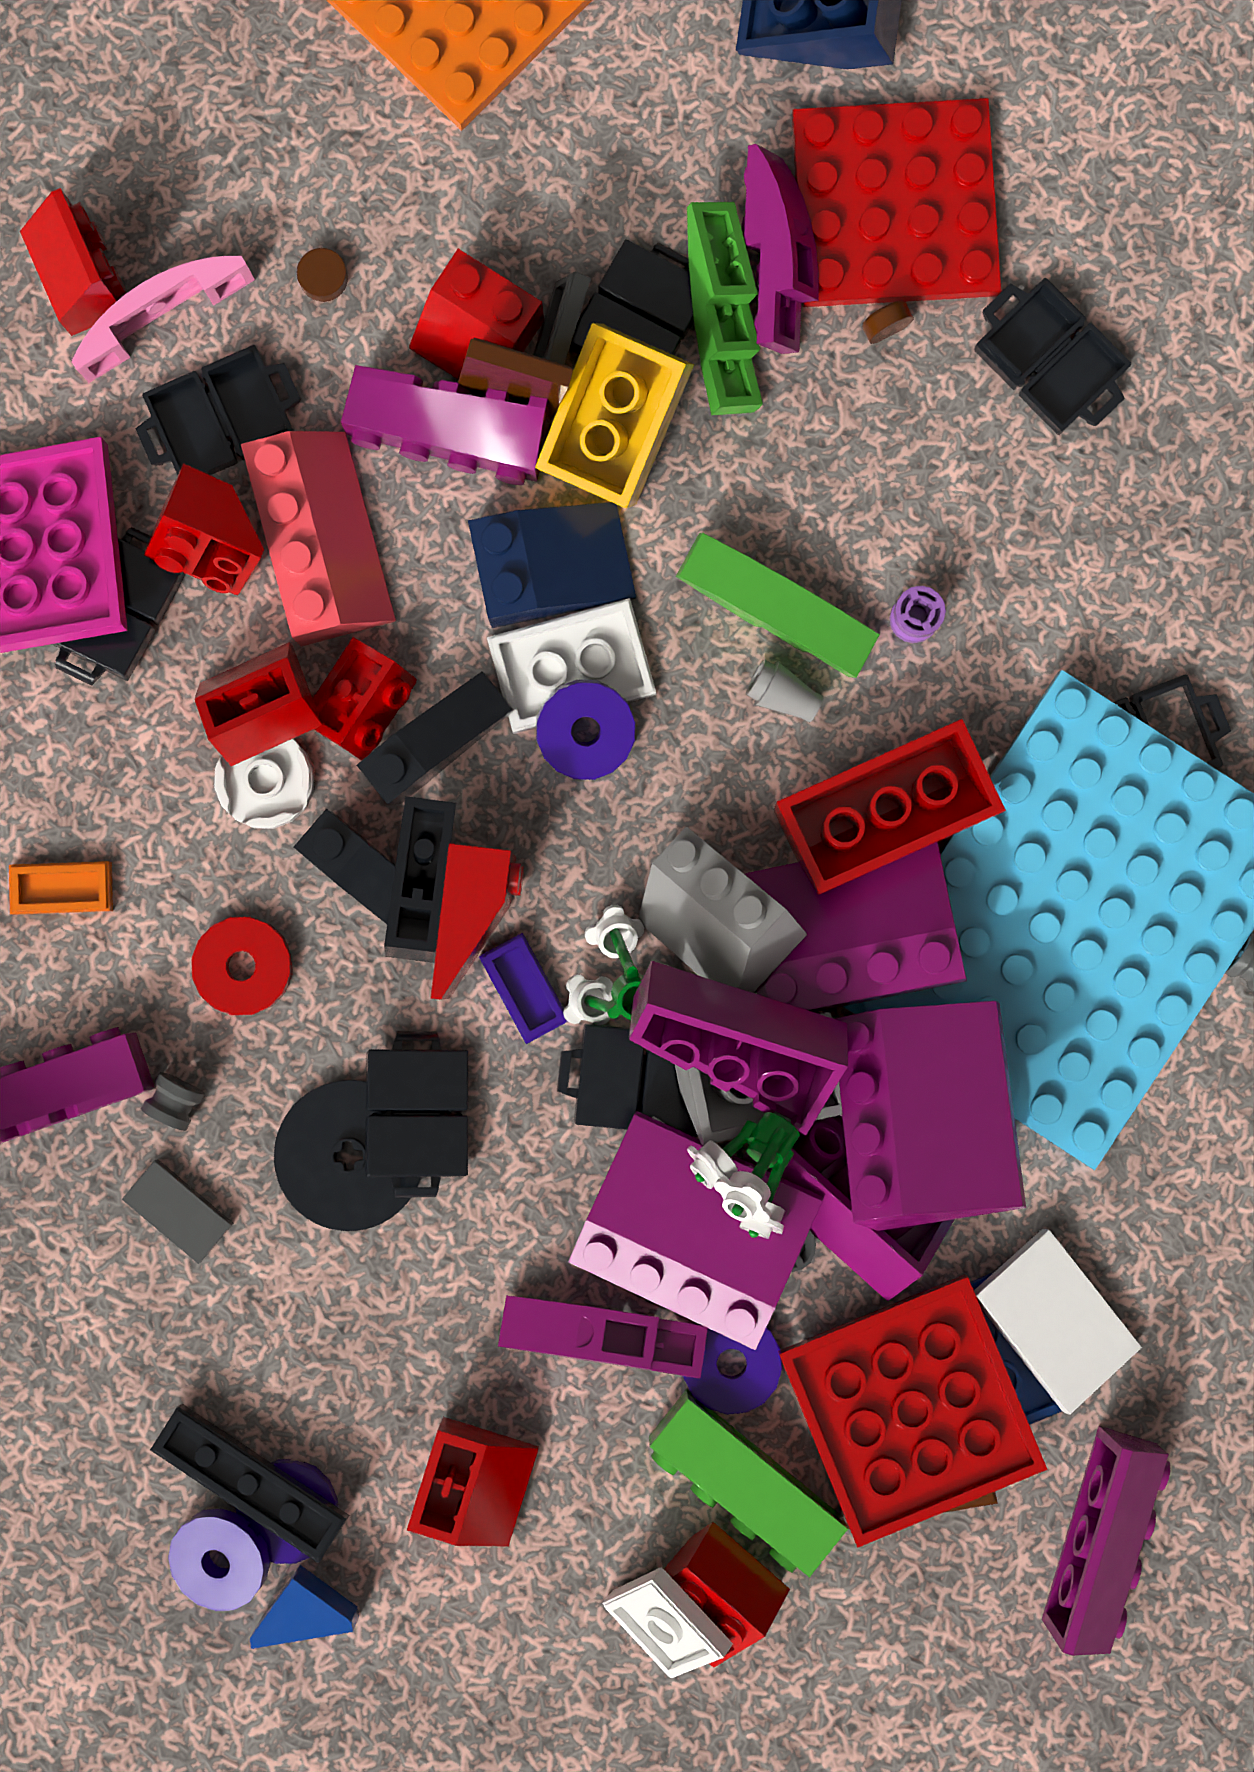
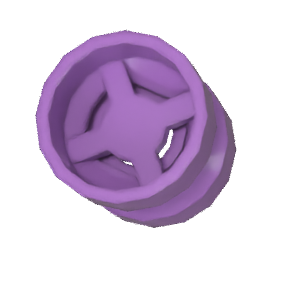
(909, 620)

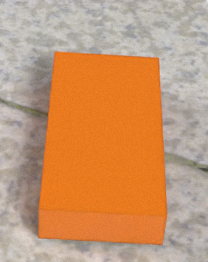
(60, 887)

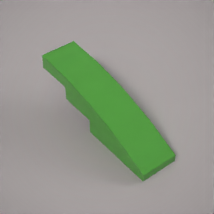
(721, 310)
(777, 605)

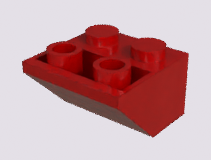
(71, 262)
(205, 533)
(257, 705)
(472, 1486)
(728, 1586)

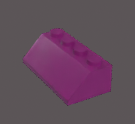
(883, 1258)
(1105, 1542)

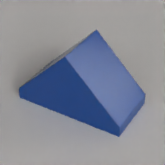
(305, 1611)

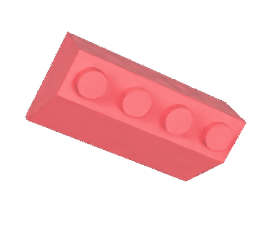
(318, 534)

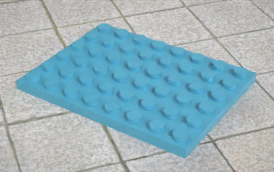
(1095, 910)

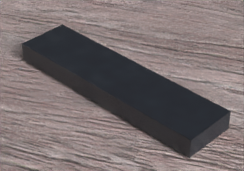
(249, 1482)

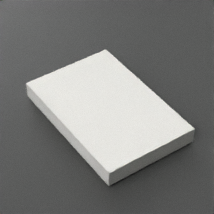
(579, 646)
(1056, 1321)

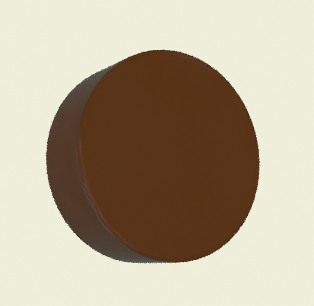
(322, 274)
(887, 321)

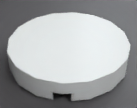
(281, 789)

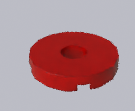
(212, 970)

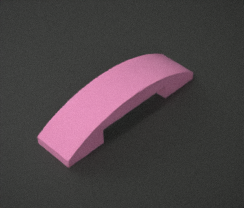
(151, 299)

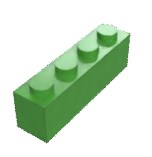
(747, 1484)

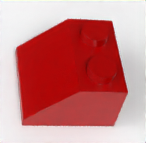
(473, 304)

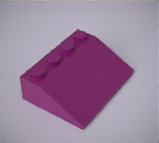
(867, 937)
(929, 1115)
(678, 1245)

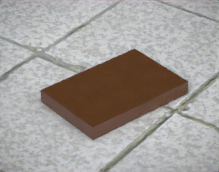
(515, 372)

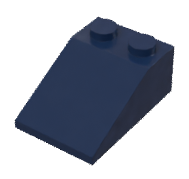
(820, 31)
(550, 561)

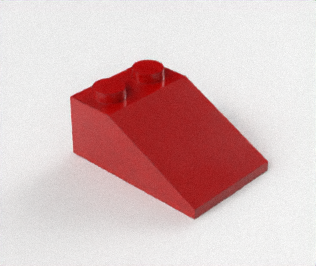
(473, 903)

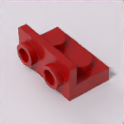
(361, 698)

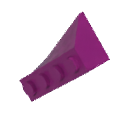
(447, 423)
(742, 1041)
(71, 1083)

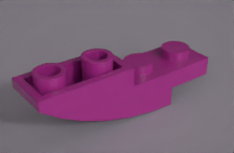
(782, 233)
(603, 1336)

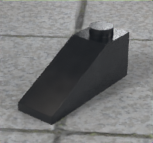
(434, 739)
(349, 862)
(419, 879)

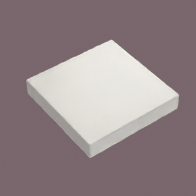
(667, 1623)

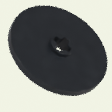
(308, 1165)

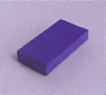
(524, 988)

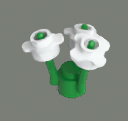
(600, 998)
(746, 1194)

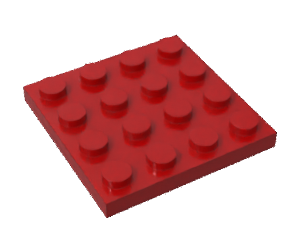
(899, 200)
(912, 1410)

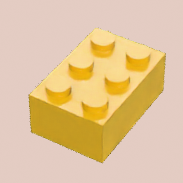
(614, 415)

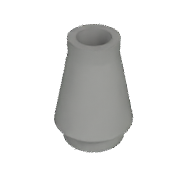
(783, 692)

